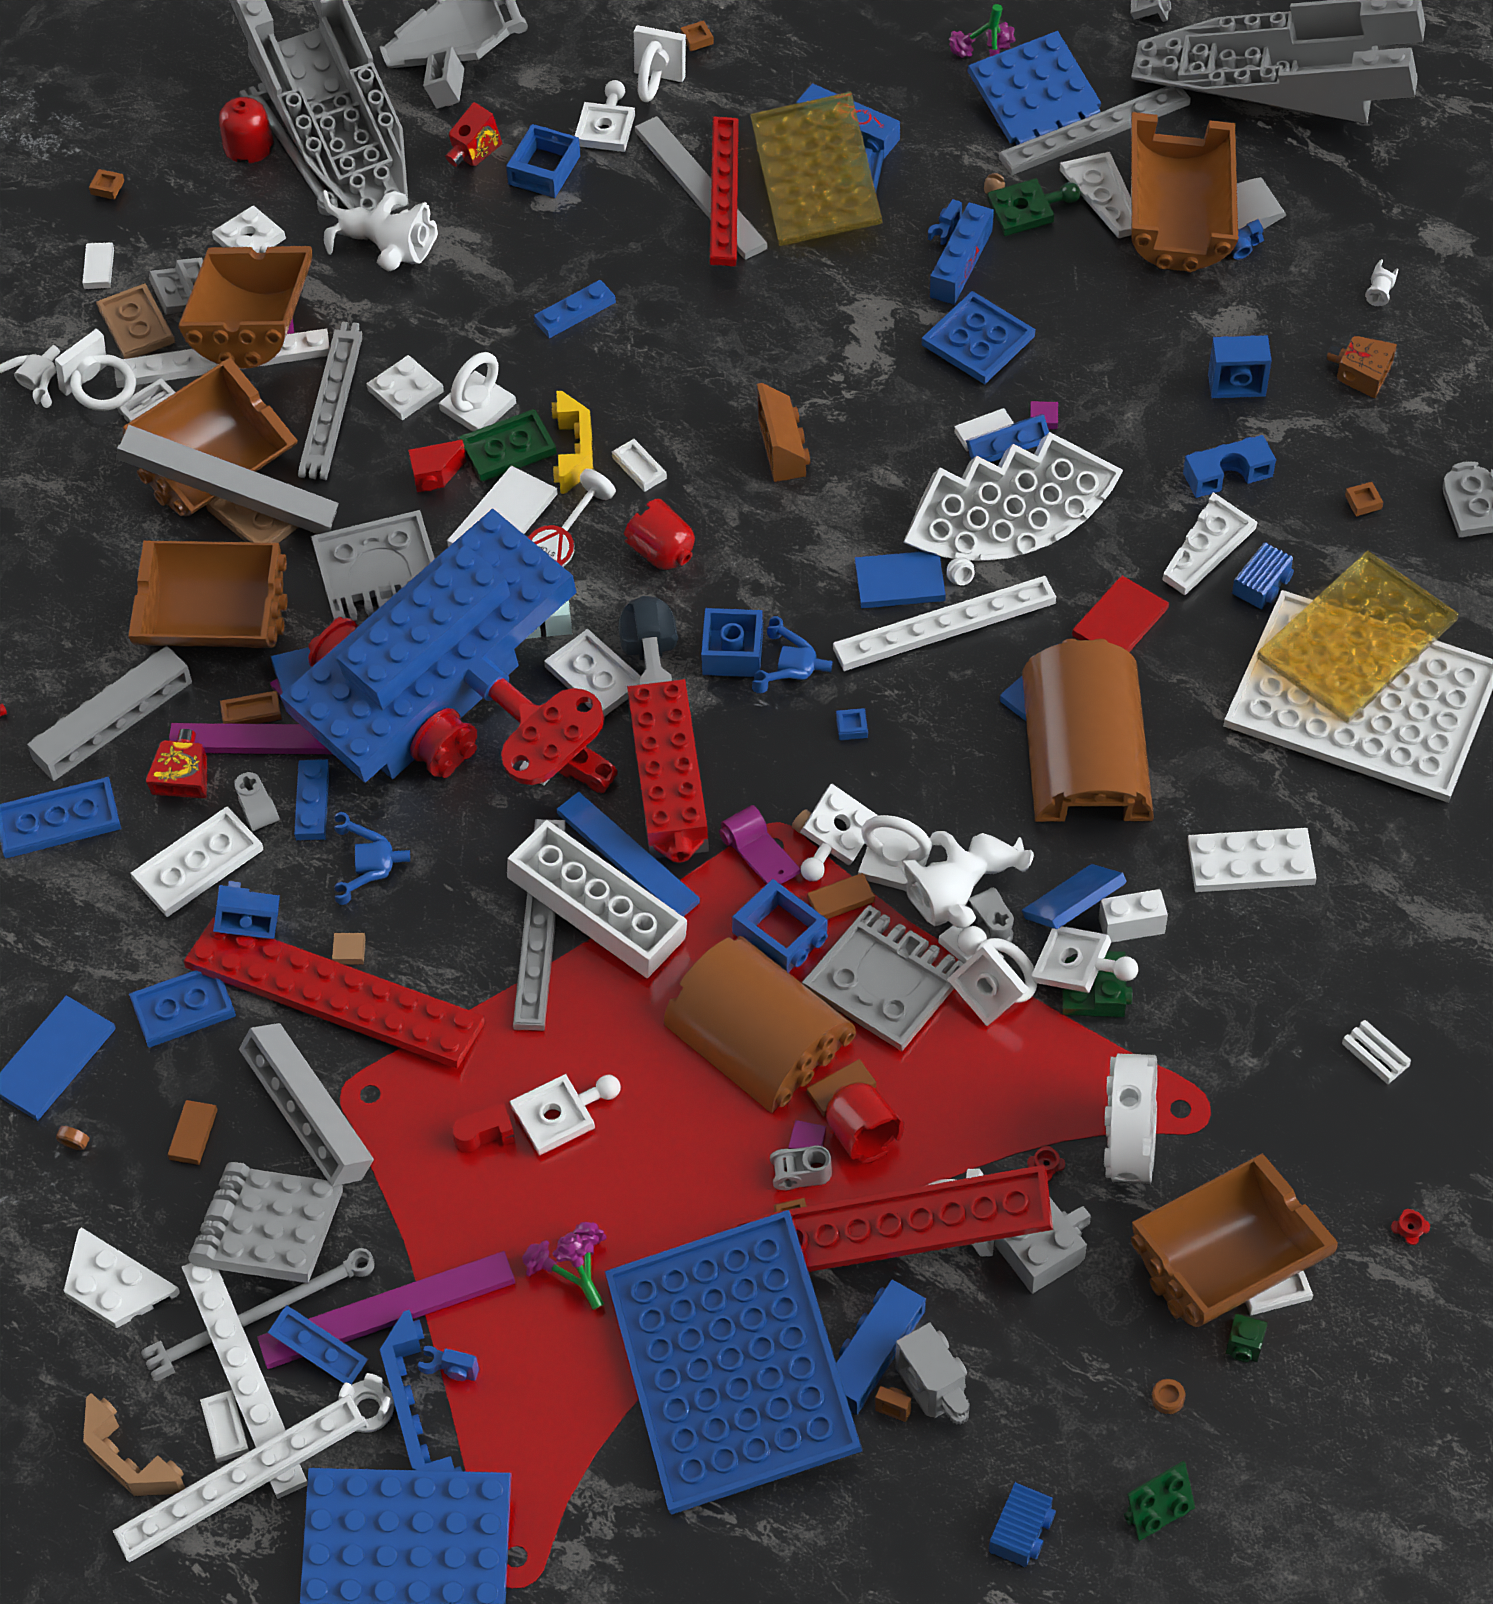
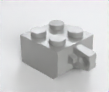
(1047, 1254)

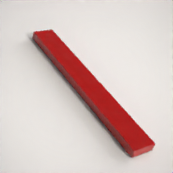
(724, 192)

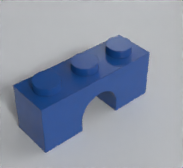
(1248, 457)

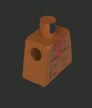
(1363, 363)

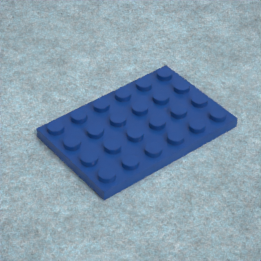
(405, 1537)

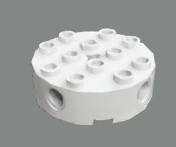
(1131, 1118)

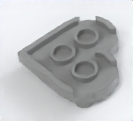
(1470, 498)

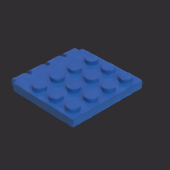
(1034, 88)

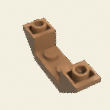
(154, 1479)

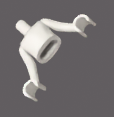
(35, 373)

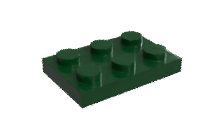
(508, 444)

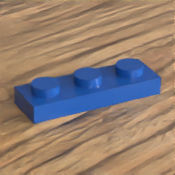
(574, 308)
(993, 444)
(312, 800)
(317, 1345)

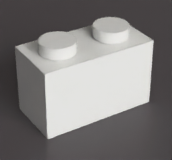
(1133, 915)

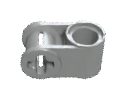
(255, 802)
(992, 914)
(799, 1167)

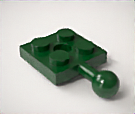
(1031, 195)

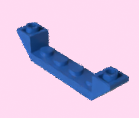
(400, 1343)

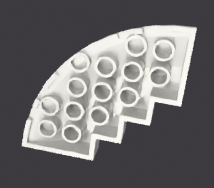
(1011, 505)

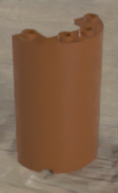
(1183, 195)
(1086, 730)

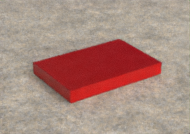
(1122, 615)

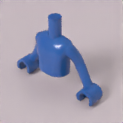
(793, 661)
(371, 859)

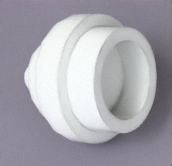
(960, 571)

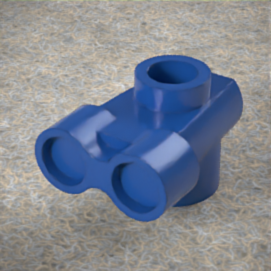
(1247, 236)

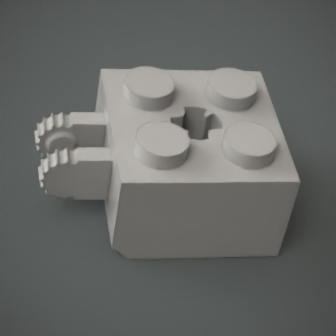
(933, 1373)

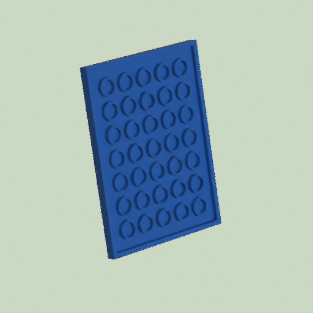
(732, 1362)

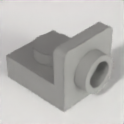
(1144, 8)

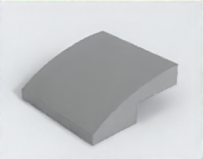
(1257, 202)
(175, 284)

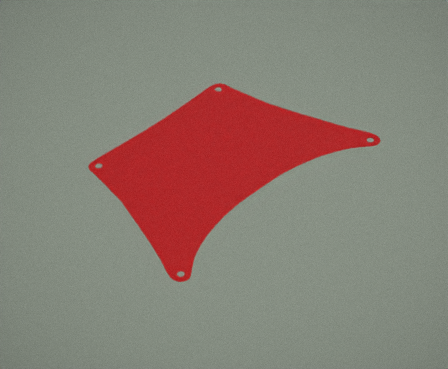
(671, 1163)

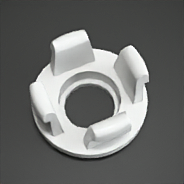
(374, 1389)

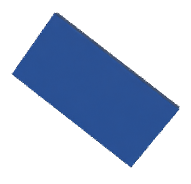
(58, 817)
(53, 1057)

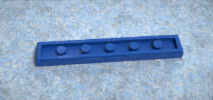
(627, 854)

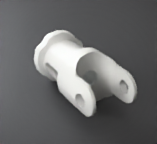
(1382, 282)

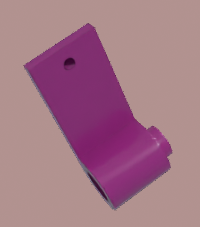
(749, 837)

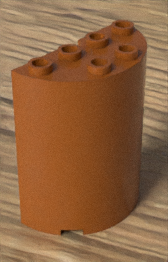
(244, 302)
(220, 418)
(209, 594)
(755, 1022)
(1229, 1241)

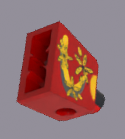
(473, 137)
(179, 768)

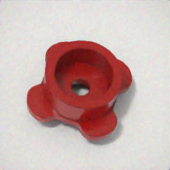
(1049, 1155)
(1413, 1218)

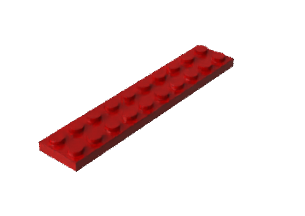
(338, 994)
(921, 1218)

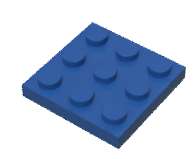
(978, 337)

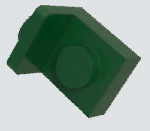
(1246, 1338)

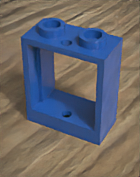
(538, 179)
(764, 902)

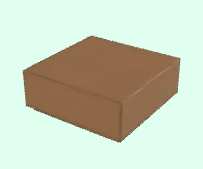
(349, 948)

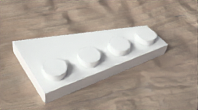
(1102, 189)
(1212, 539)

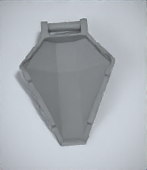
(466, 25)

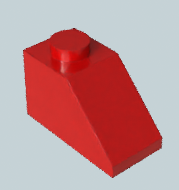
(436, 464)

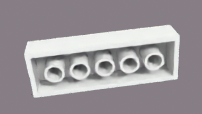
(596, 898)

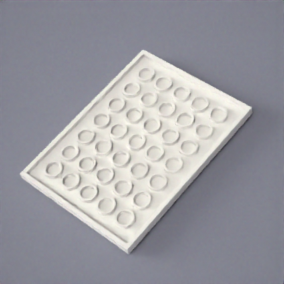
(1406, 736)

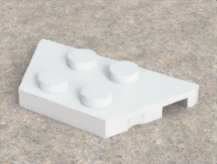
(112, 1282)

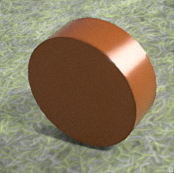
(72, 1138)
(1168, 1396)

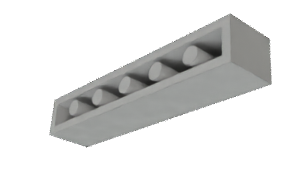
(109, 713)
(306, 1104)

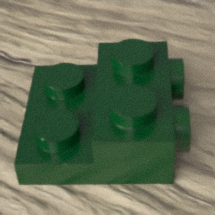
(1106, 997)

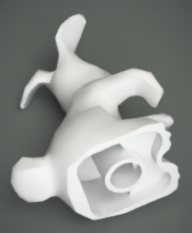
(399, 236)
(946, 886)

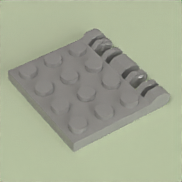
(371, 560)
(882, 981)
(266, 1224)

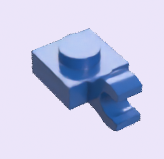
(948, 221)
(454, 1364)

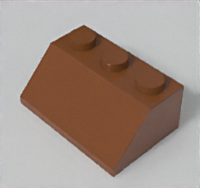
(781, 435)

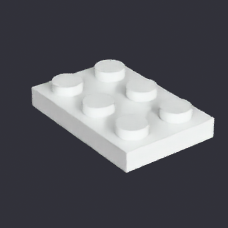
(593, 667)

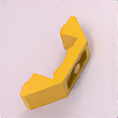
(577, 417)

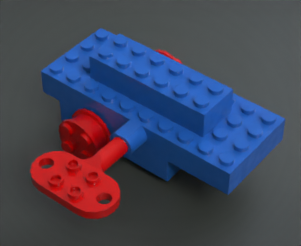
(436, 650)

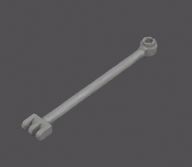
(290, 148)
(165, 1357)

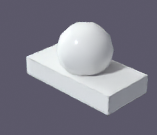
(963, 942)

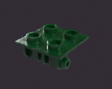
(1160, 1501)

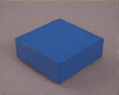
(851, 724)

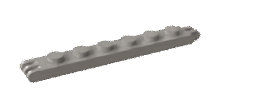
(331, 402)

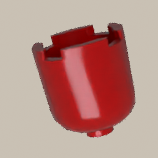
(245, 130)
(660, 536)
(863, 1121)

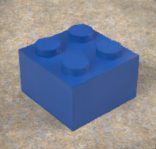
(1239, 366)
(732, 642)

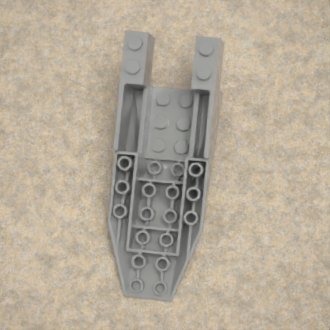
(1303, 60)
(330, 101)

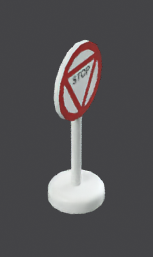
(557, 540)

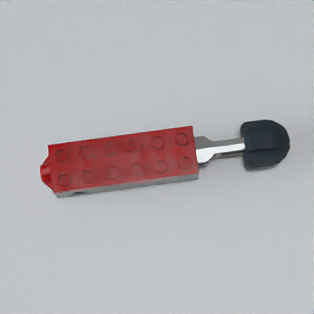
(663, 736)

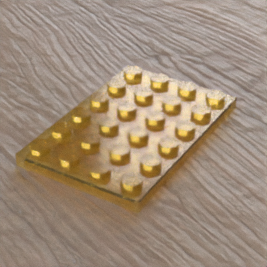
(815, 168)
(1357, 636)

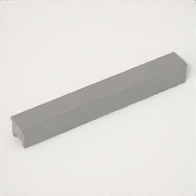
(226, 480)

